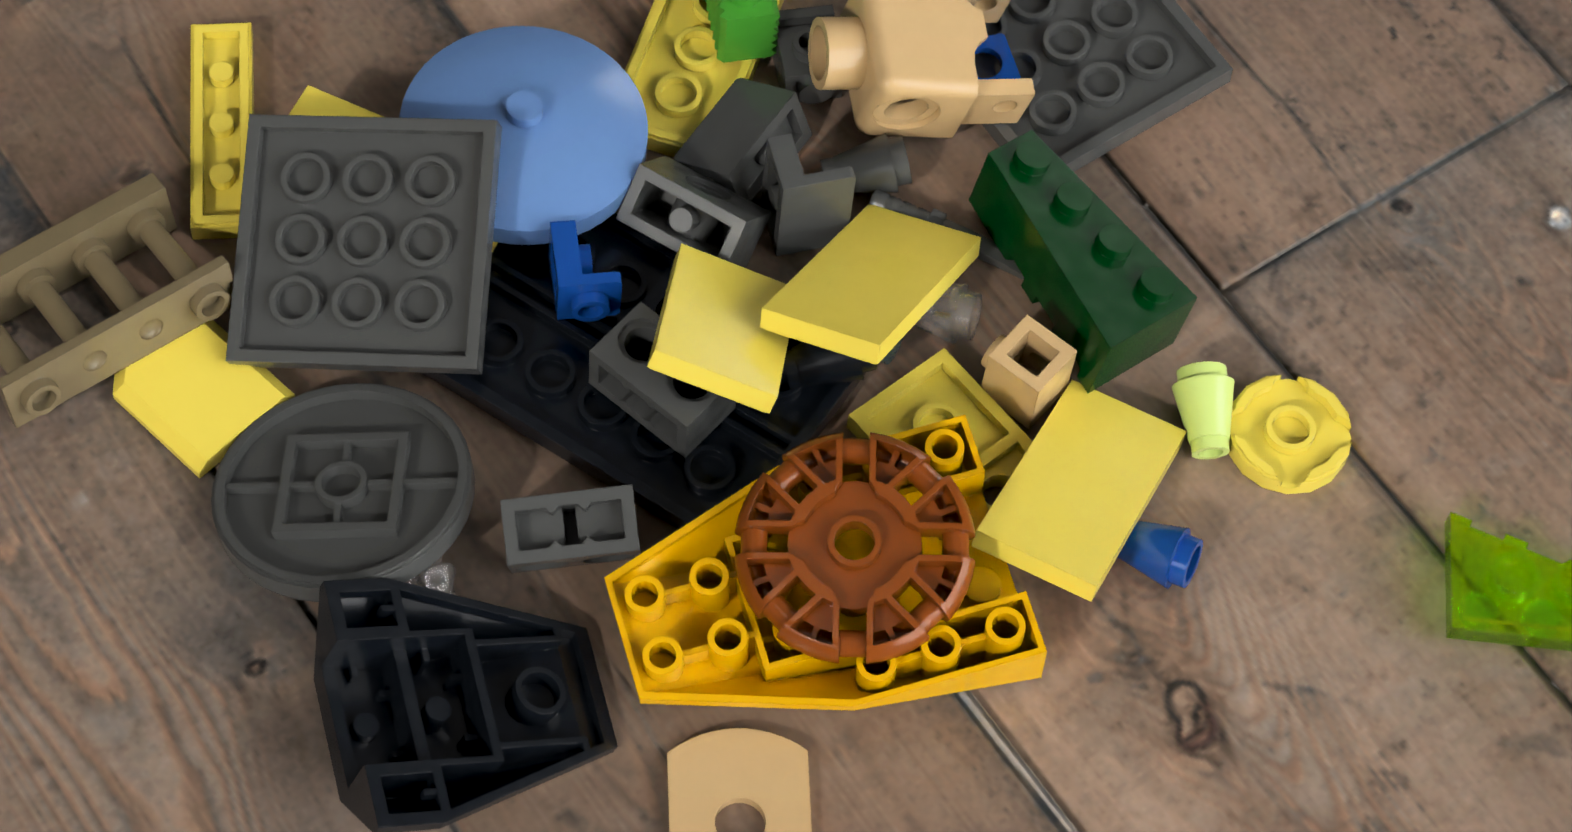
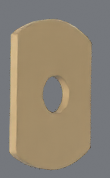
(738, 768)

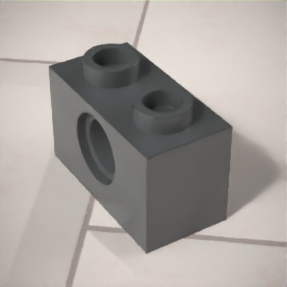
(690, 209)

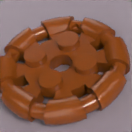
(861, 584)

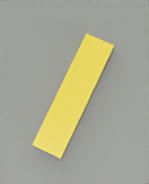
(219, 125)

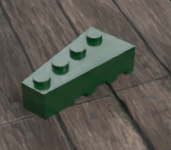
(1079, 260)

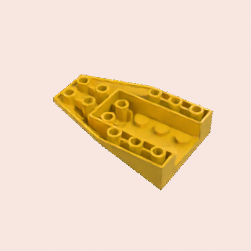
(703, 645)

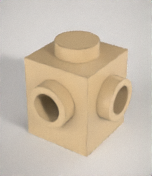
(1027, 370)

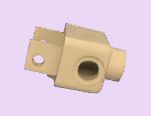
(914, 66)

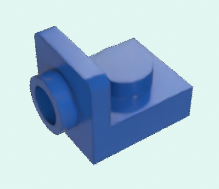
(575, 286)

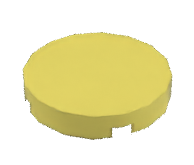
(1289, 434)

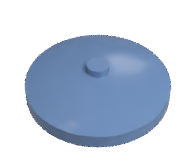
(565, 117)

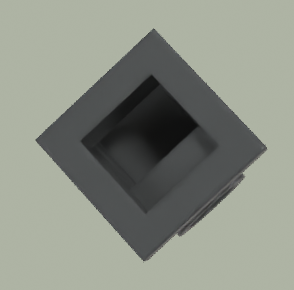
(792, 53)

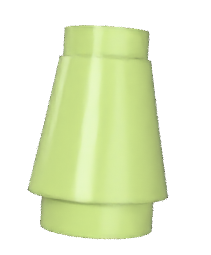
(1205, 407)

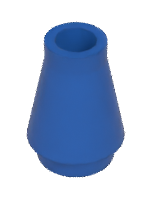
(1163, 553)

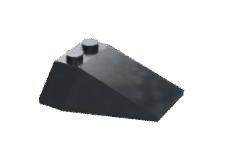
(449, 701)

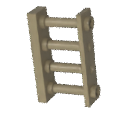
(89, 247)

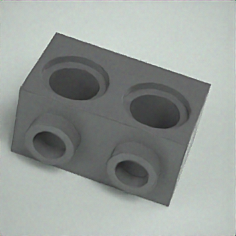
(650, 395)
(570, 528)

